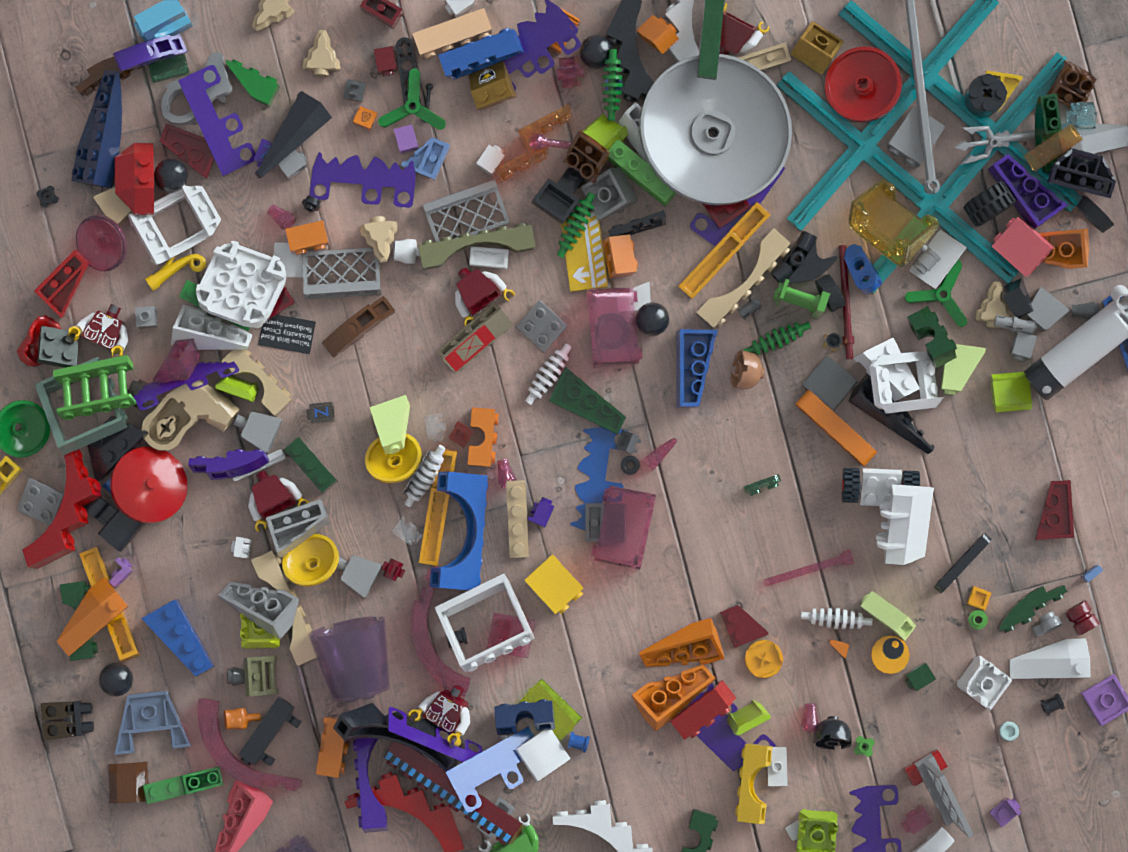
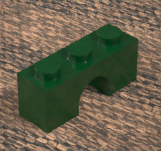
(925, 324)
(311, 465)
(704, 824)

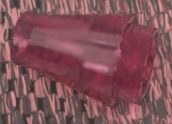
(282, 217)
(505, 472)
(810, 718)

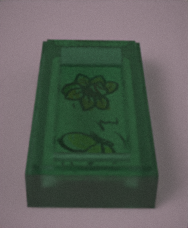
(169, 68)

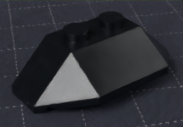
(1083, 172)

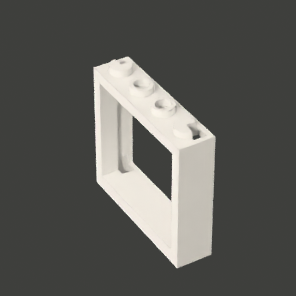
(470, 598)

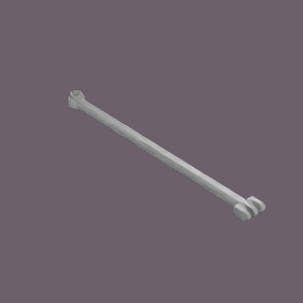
(921, 98)

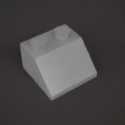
(611, 193)

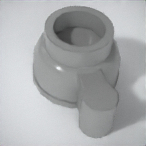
(1048, 623)

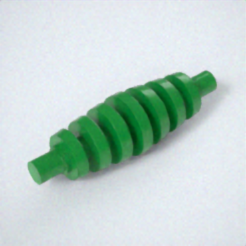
(612, 77)
(576, 224)
(777, 338)

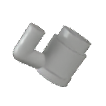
(926, 260)

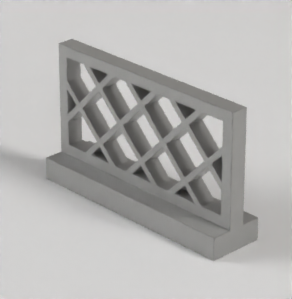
(461, 197)
(339, 289)
(942, 794)

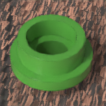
(971, 619)

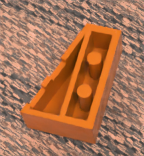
(331, 751)

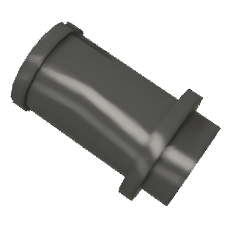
(750, 307)

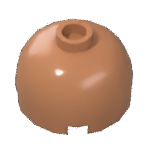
(747, 370)

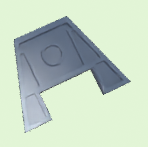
(150, 713)

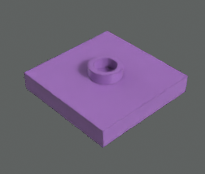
(1106, 699)

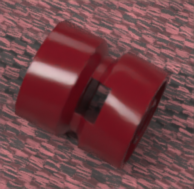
(1082, 618)

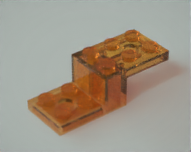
(542, 125)

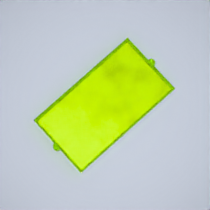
(564, 714)

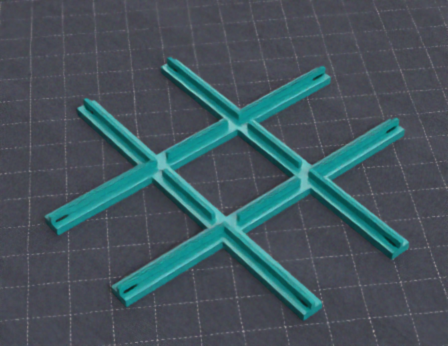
(863, 145)

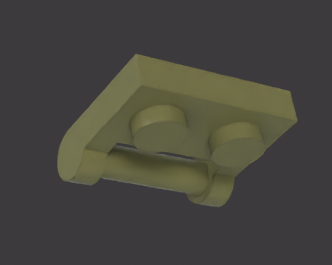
(256, 678)

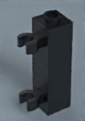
(266, 731)

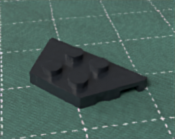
(109, 450)

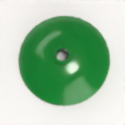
(33, 428)

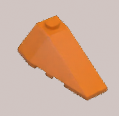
(1070, 248)
(94, 612)
(690, 644)
(666, 698)

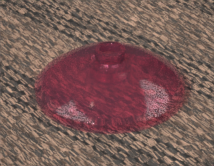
(94, 246)

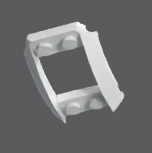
(151, 236)
(926, 380)

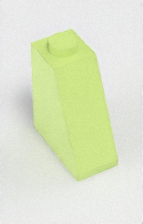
(959, 370)
(391, 423)
(888, 615)

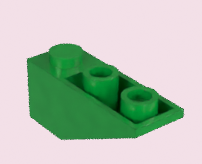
(257, 86)

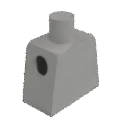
(1046, 310)
(259, 429)
(359, 573)

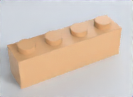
(452, 33)

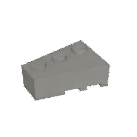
(296, 525)

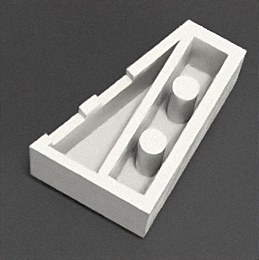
(900, 377)

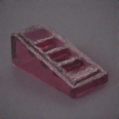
(659, 454)

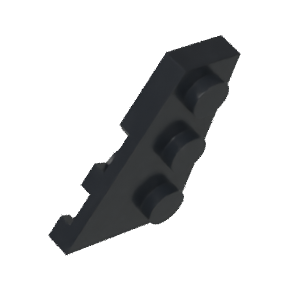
(639, 225)

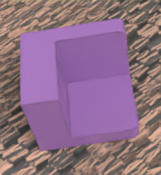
(406, 139)

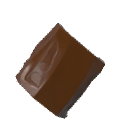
(1072, 84)
(586, 156)
(127, 782)

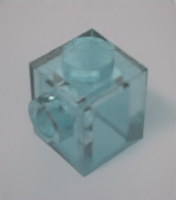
(1082, 115)

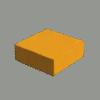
(978, 598)

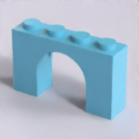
(162, 20)

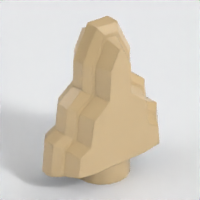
(270, 12)
(321, 56)
(380, 236)
(993, 305)

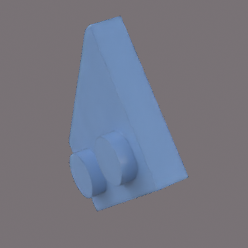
(429, 158)

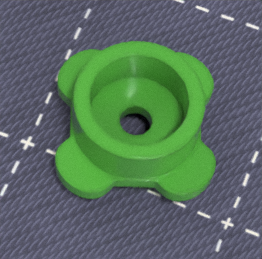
(860, 750)

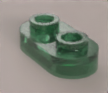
(770, 482)

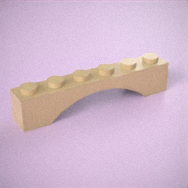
(717, 308)
(269, 569)

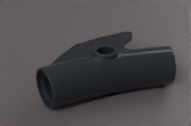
(810, 264)

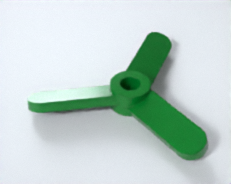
(412, 98)
(934, 295)

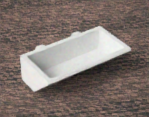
(906, 524)

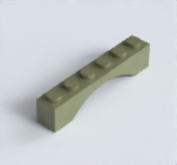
(515, 239)

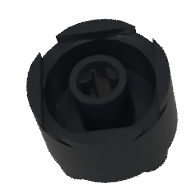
(988, 85)

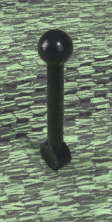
(429, 87)

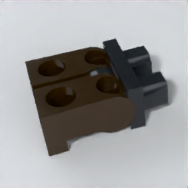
(72, 719)

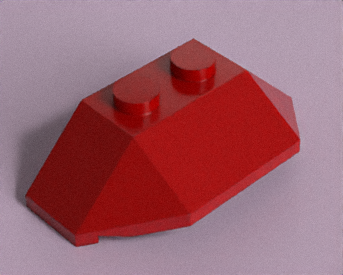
(136, 178)

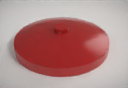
(863, 84)
(148, 485)

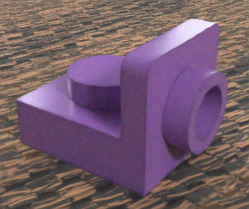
(118, 575)
(1005, 811)

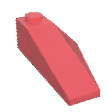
(245, 813)

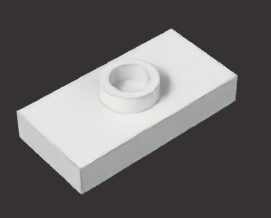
(489, 257)
(778, 770)

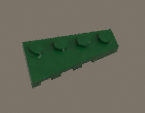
(583, 401)

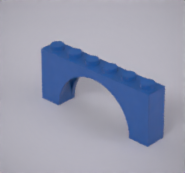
(470, 493)

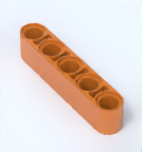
(836, 428)

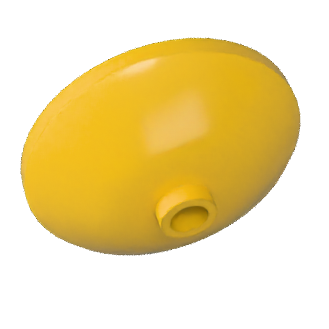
(382, 465)
(317, 551)

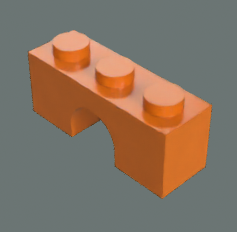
(485, 420)

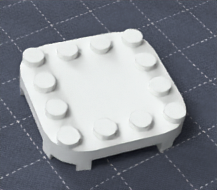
(241, 285)

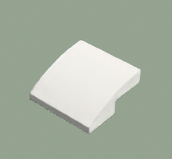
(542, 754)

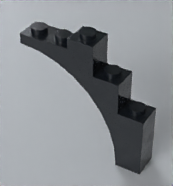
(623, 32)
(372, 723)

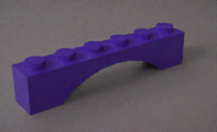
(373, 814)

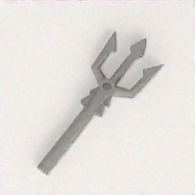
(996, 140)

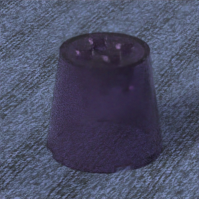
(353, 658)

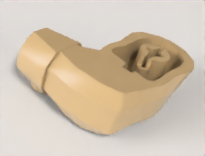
(182, 410)

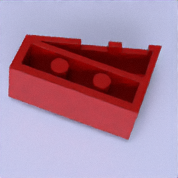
(63, 283)
(704, 711)

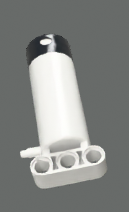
(1082, 347)

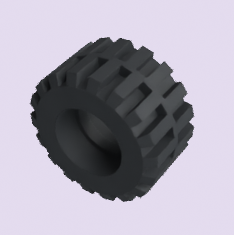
(989, 203)

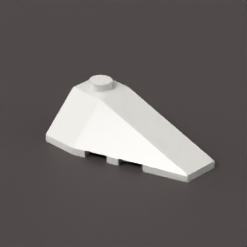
(207, 331)
(1059, 660)

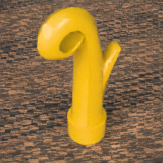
(171, 268)

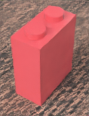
(1022, 246)

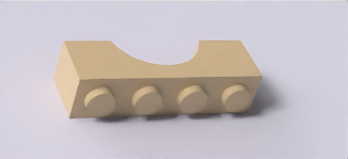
(274, 398)

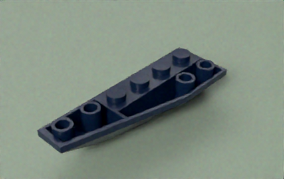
(101, 135)

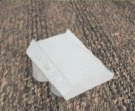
(983, 682)

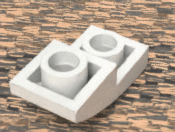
(936, 842)

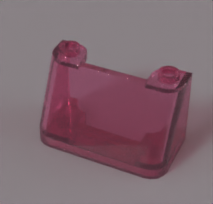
(613, 327)
(624, 527)

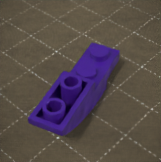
(149, 52)
(234, 465)

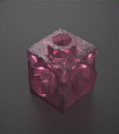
(570, 72)

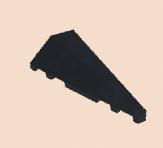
(302, 121)
(898, 422)

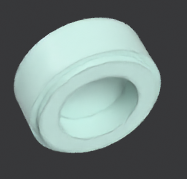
(1008, 731)

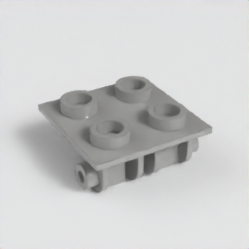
(542, 326)
(40, 501)

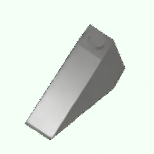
(1102, 138)
(267, 608)

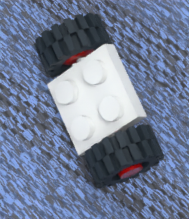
(875, 484)

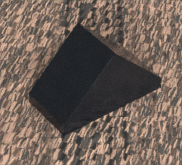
(1017, 298)

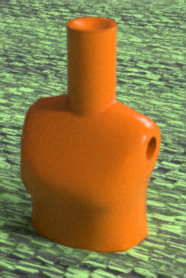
(239, 718)

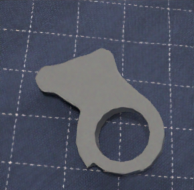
(217, 91)

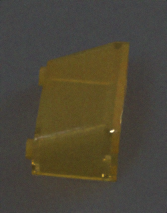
(890, 224)

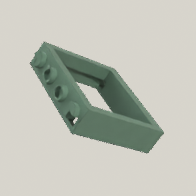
(50, 385)

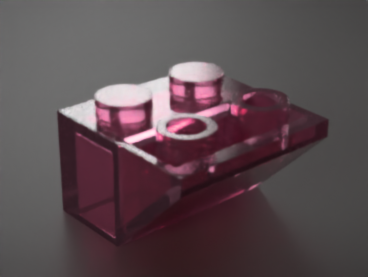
(178, 362)
(506, 627)

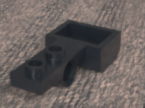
(558, 197)
(117, 527)

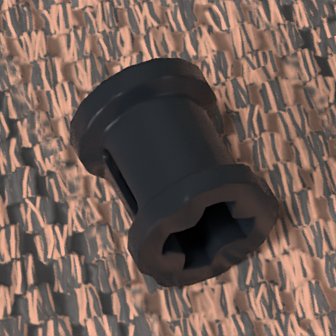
(460, 635)
(1052, 704)

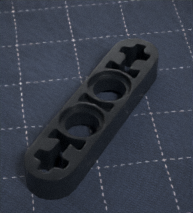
(404, 73)
(962, 563)

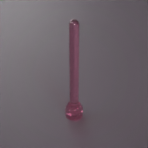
(539, 141)
(844, 558)

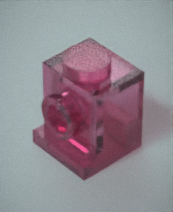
(916, 820)

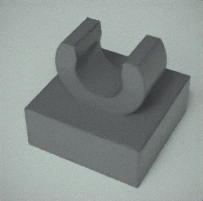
(354, 90)
(627, 442)

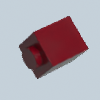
(385, 61)

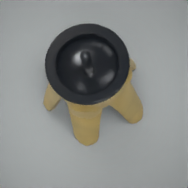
(832, 340)

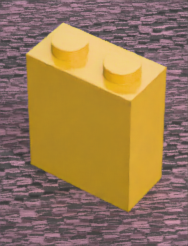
(554, 585)

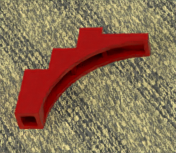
(71, 515)
(439, 820)

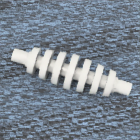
(548, 374)
(424, 476)
(860, 620)

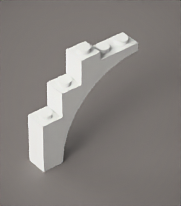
(681, 18)
(600, 823)

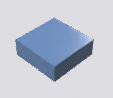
(1092, 573)

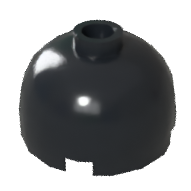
(832, 733)

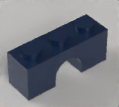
(509, 715)

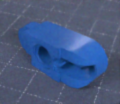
(857, 258)

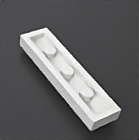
(241, 547)

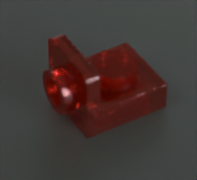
(461, 434)

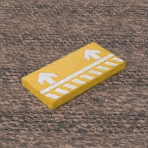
(586, 260)

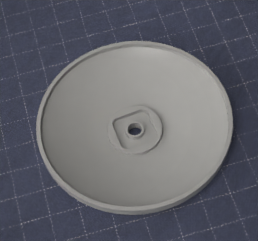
(749, 122)

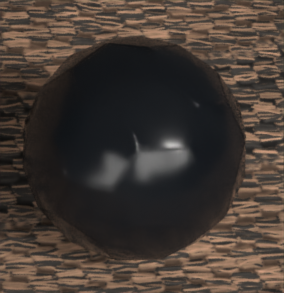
(595, 51)
(170, 175)
(652, 319)
(115, 679)

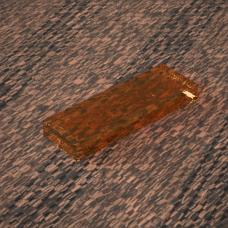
(1053, 147)

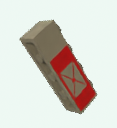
(474, 337)

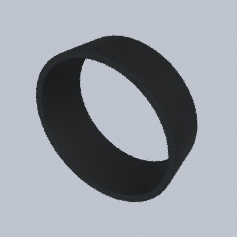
(1094, 214)

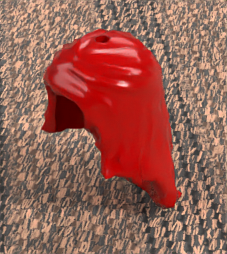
(27, 353)

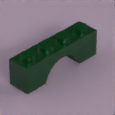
(72, 595)

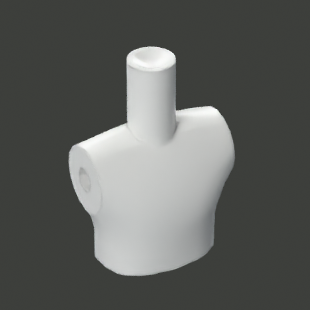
(405, 251)

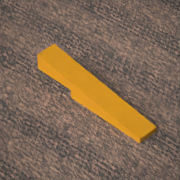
(724, 250)
(436, 514)
(118, 627)

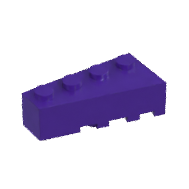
(1032, 199)

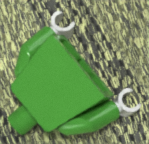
(525, 842)

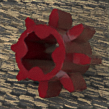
(393, 569)

